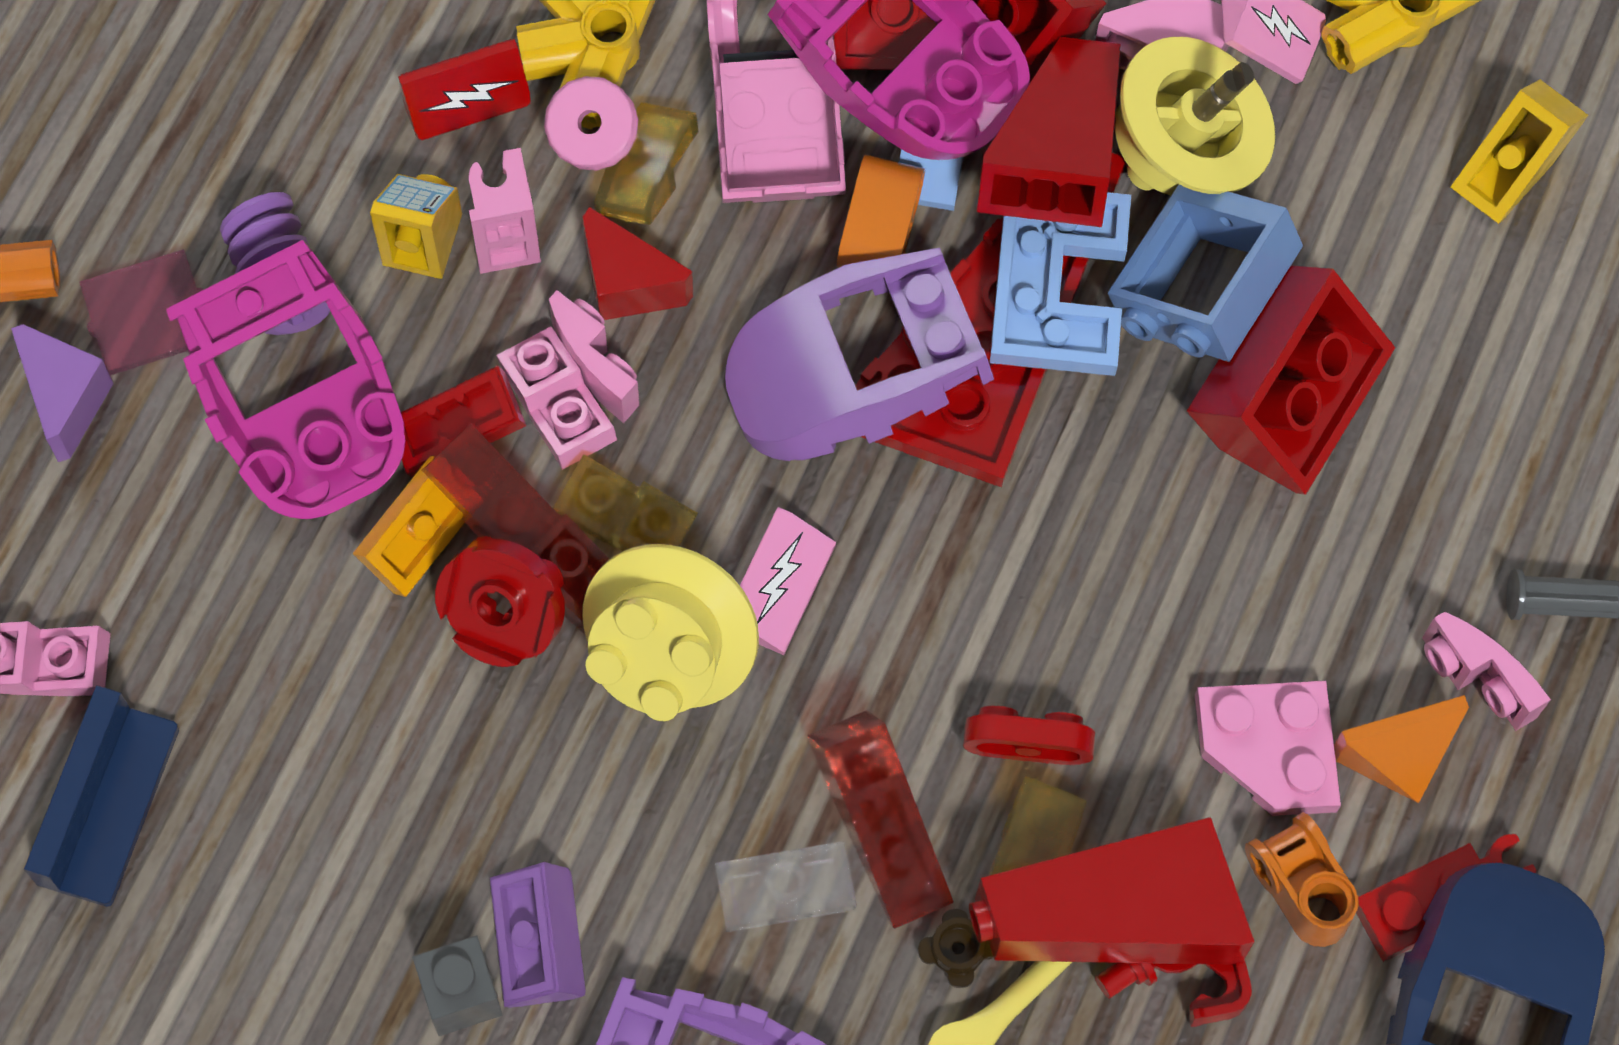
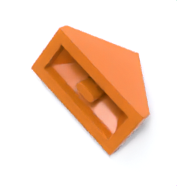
(1404, 747)

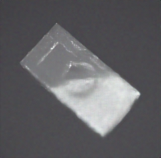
(785, 886)

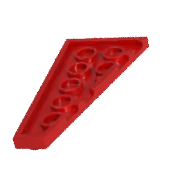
(986, 421)

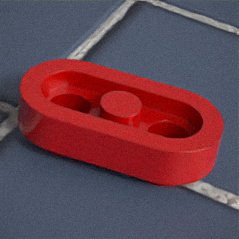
(1051, 740)

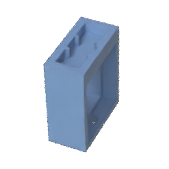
(1224, 219)

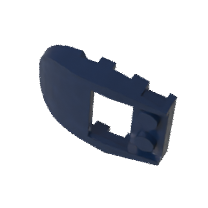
(1508, 934)

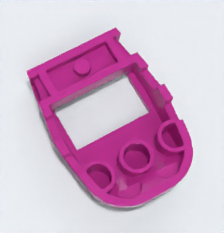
(941, 97)
(320, 443)

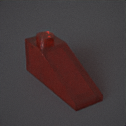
(881, 816)

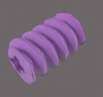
(260, 230)

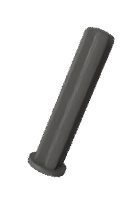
(1561, 596)

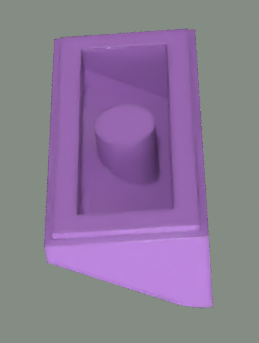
(537, 935)

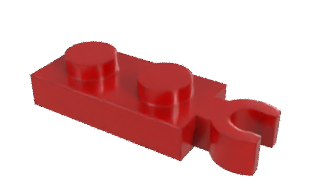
(1397, 909)

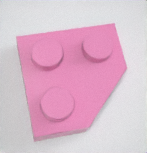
(1272, 743)

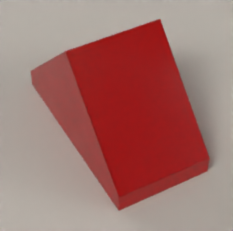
(630, 273)

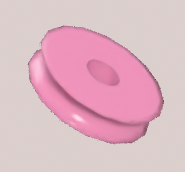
(566, 114)

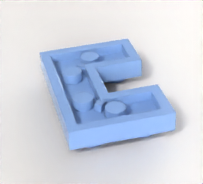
(1029, 319)

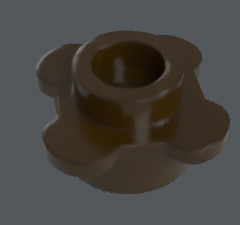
(938, 949)

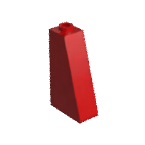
(1058, 140)
(1119, 903)

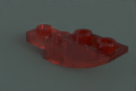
(508, 508)

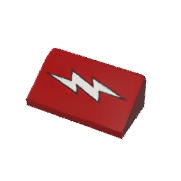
(465, 89)

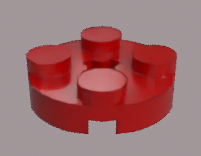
(523, 578)

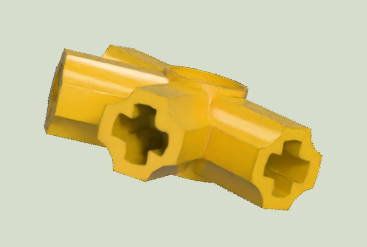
(1382, 26)
(573, 45)

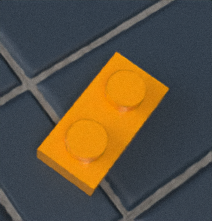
(410, 535)

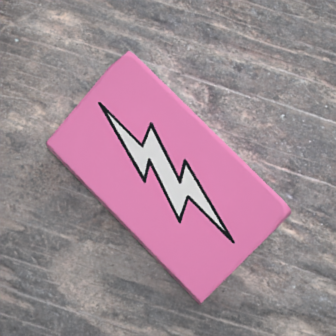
(1274, 33)
(785, 576)

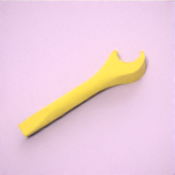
(990, 1022)

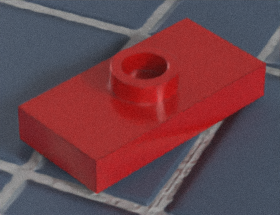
(480, 401)

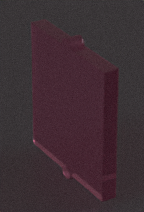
(131, 312)

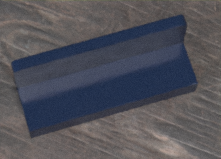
(101, 799)

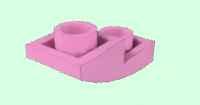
(584, 337)
(556, 397)
(1469, 654)
(52, 659)

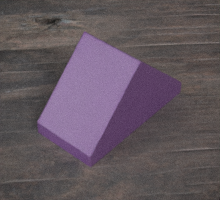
(64, 385)

